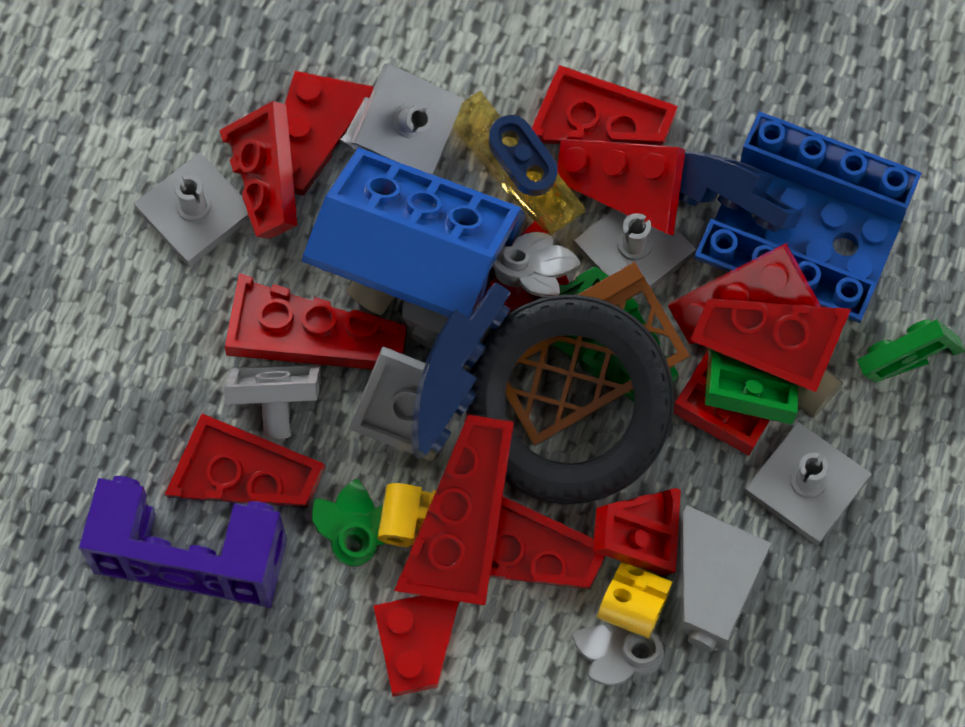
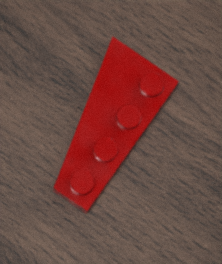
(290, 328)
(460, 529)

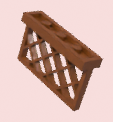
(616, 290)

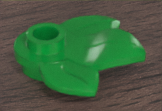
(349, 518)

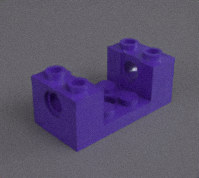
(120, 546)

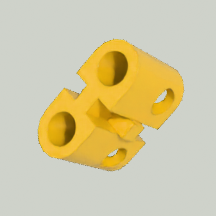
(403, 513)
(634, 600)

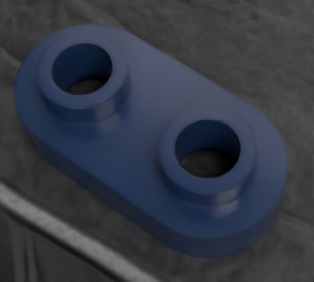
(525, 156)

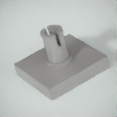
(407, 119)
(194, 209)
(624, 239)
(273, 388)
(389, 401)
(807, 483)

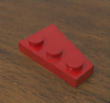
(599, 110)
(317, 119)
(265, 165)
(626, 177)
(766, 279)
(775, 338)
(242, 468)
(542, 550)

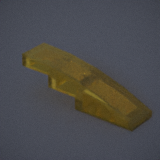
(549, 210)

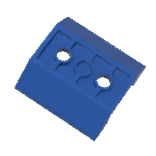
(839, 195)
(411, 234)

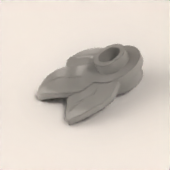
(535, 264)
(612, 653)

